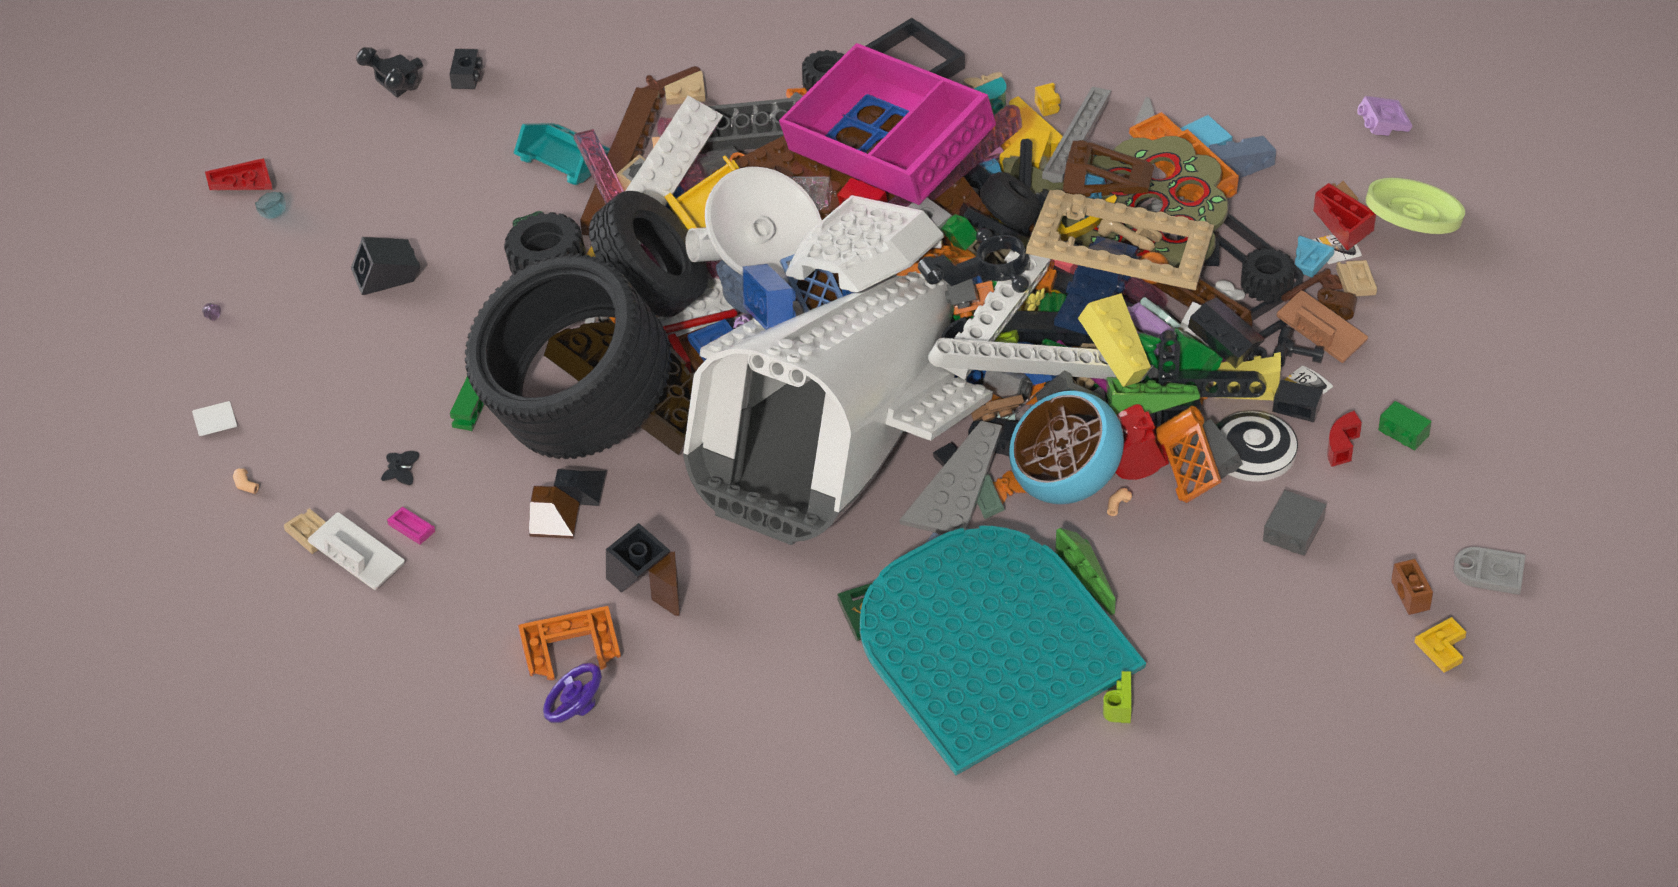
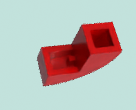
(1339, 444)

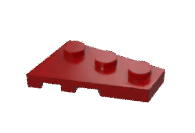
(242, 176)

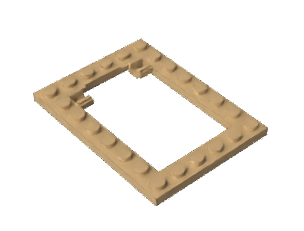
(1047, 243)

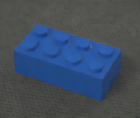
(767, 295)

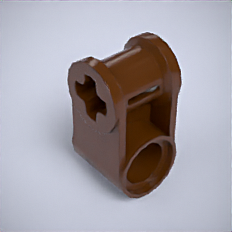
(1339, 302)

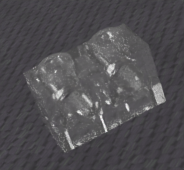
(818, 189)

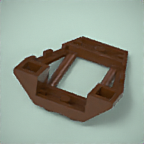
(1078, 165)

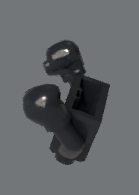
(394, 73)

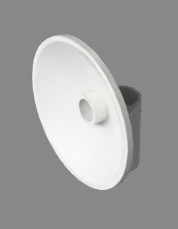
(753, 220)

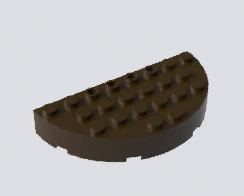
(581, 350)

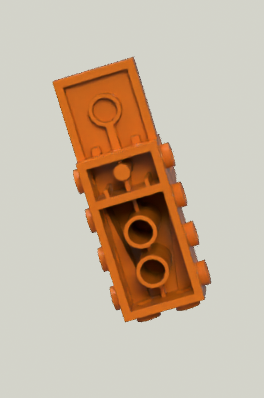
(1161, 126)

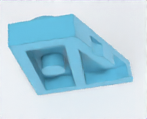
(1312, 255)

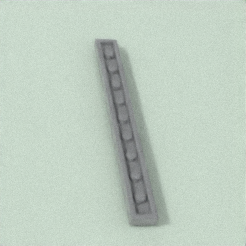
(1077, 130)

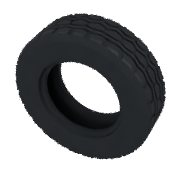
(640, 217)

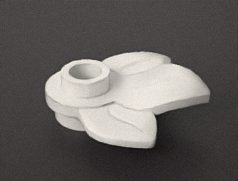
(1228, 289)

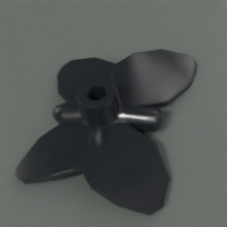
(399, 466)

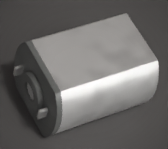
(1008, 384)

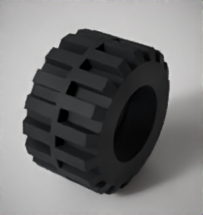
(818, 65)
(1267, 274)

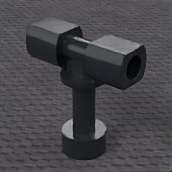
(1288, 348)

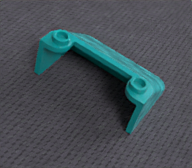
(554, 147)

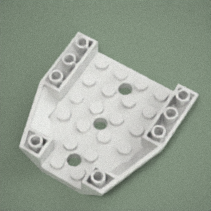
(865, 243)

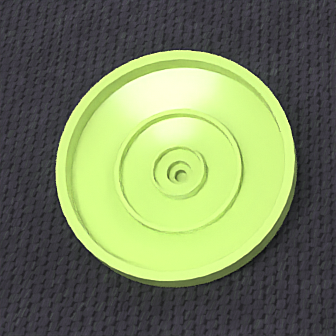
(1415, 205)

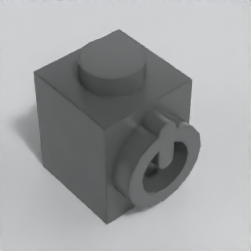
(962, 294)

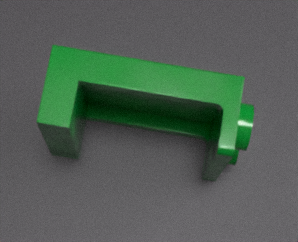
(1194, 355)

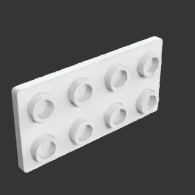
(356, 551)

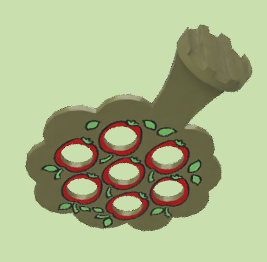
(1188, 170)

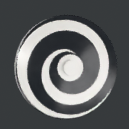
(1263, 443)

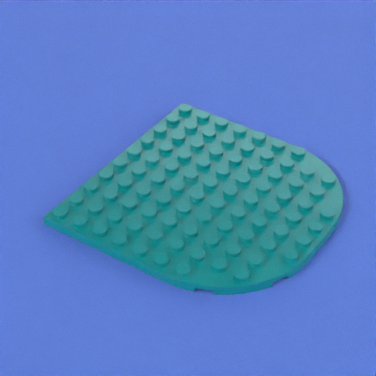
(988, 640)

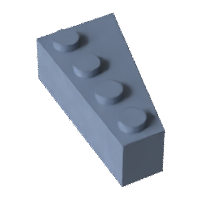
(1246, 156)

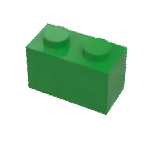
(1404, 425)

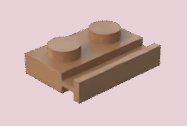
(998, 407)

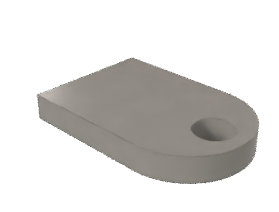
(1490, 569)

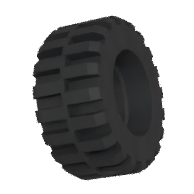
(542, 232)

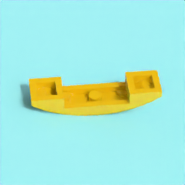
(1083, 226)

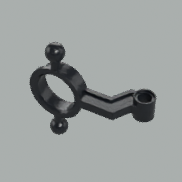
(943, 268)

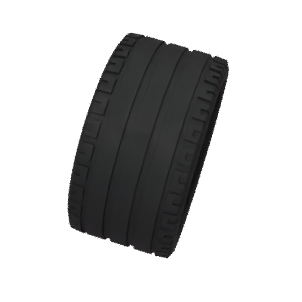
(532, 310)

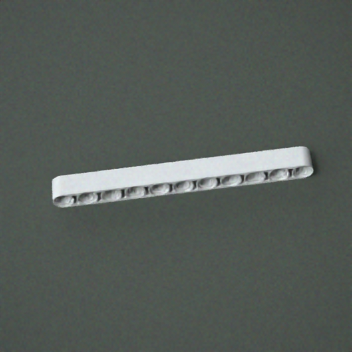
(1020, 358)

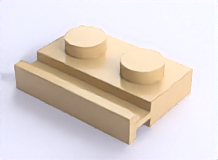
(1356, 278)
(303, 527)

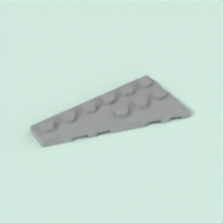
(955, 490)

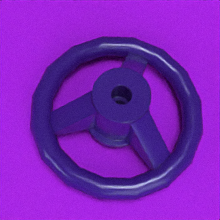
(575, 697)

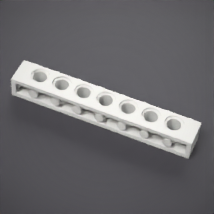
(1000, 308)

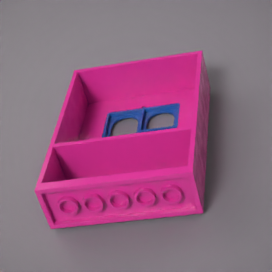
(911, 160)

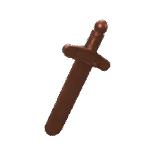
(660, 84)

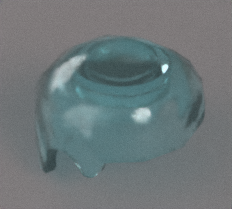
(271, 205)

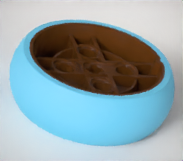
(1066, 447)

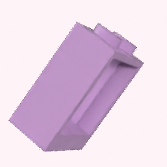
(1148, 322)

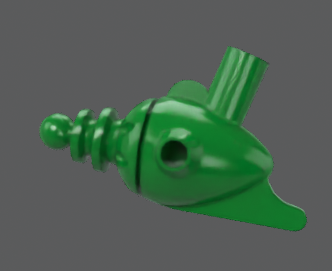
(1149, 345)

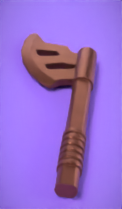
(1322, 277)

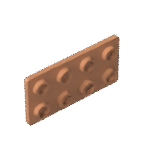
(1322, 326)

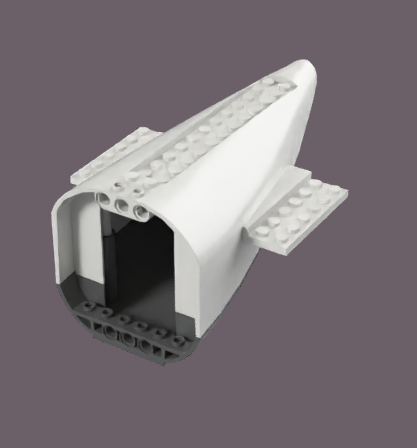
(810, 409)

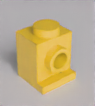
(1047, 99)

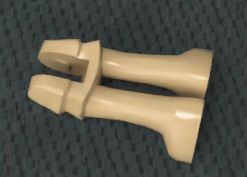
(1139, 238)

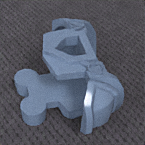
(731, 286)

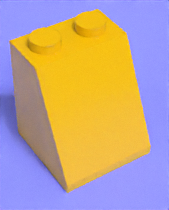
(1040, 148)

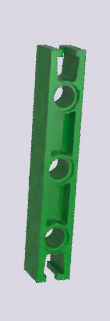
(466, 408)

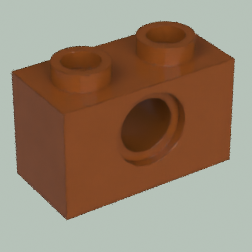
(1412, 586)

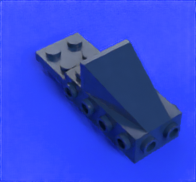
(1092, 285)

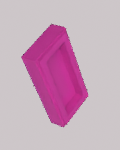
(411, 525)

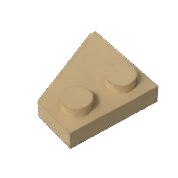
(688, 86)

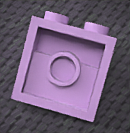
(1383, 115)

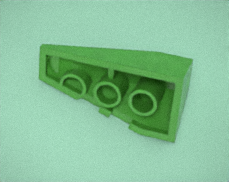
(1150, 395)
(1083, 563)

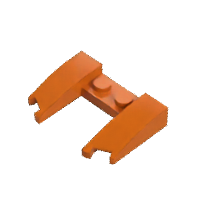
(591, 622)

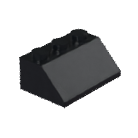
(1224, 331)

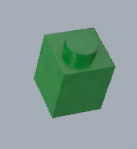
(959, 232)

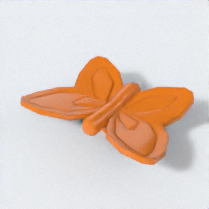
(1007, 484)

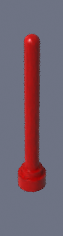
(700, 321)

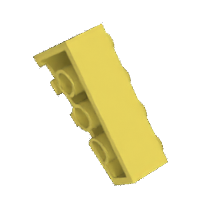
(1116, 338)

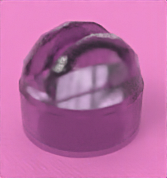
(211, 311)

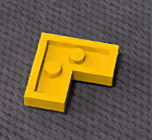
(1438, 644)

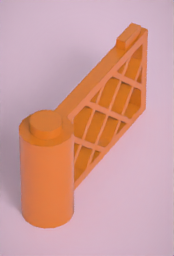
(1180, 431)

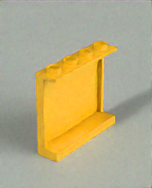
(692, 204)

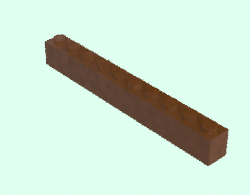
(627, 143)

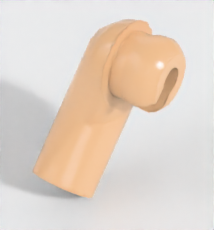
(242, 483)
(1114, 500)

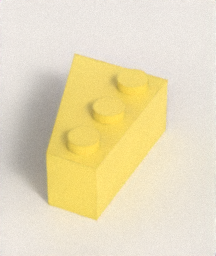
(1268, 367)

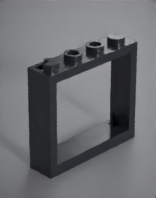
(954, 58)

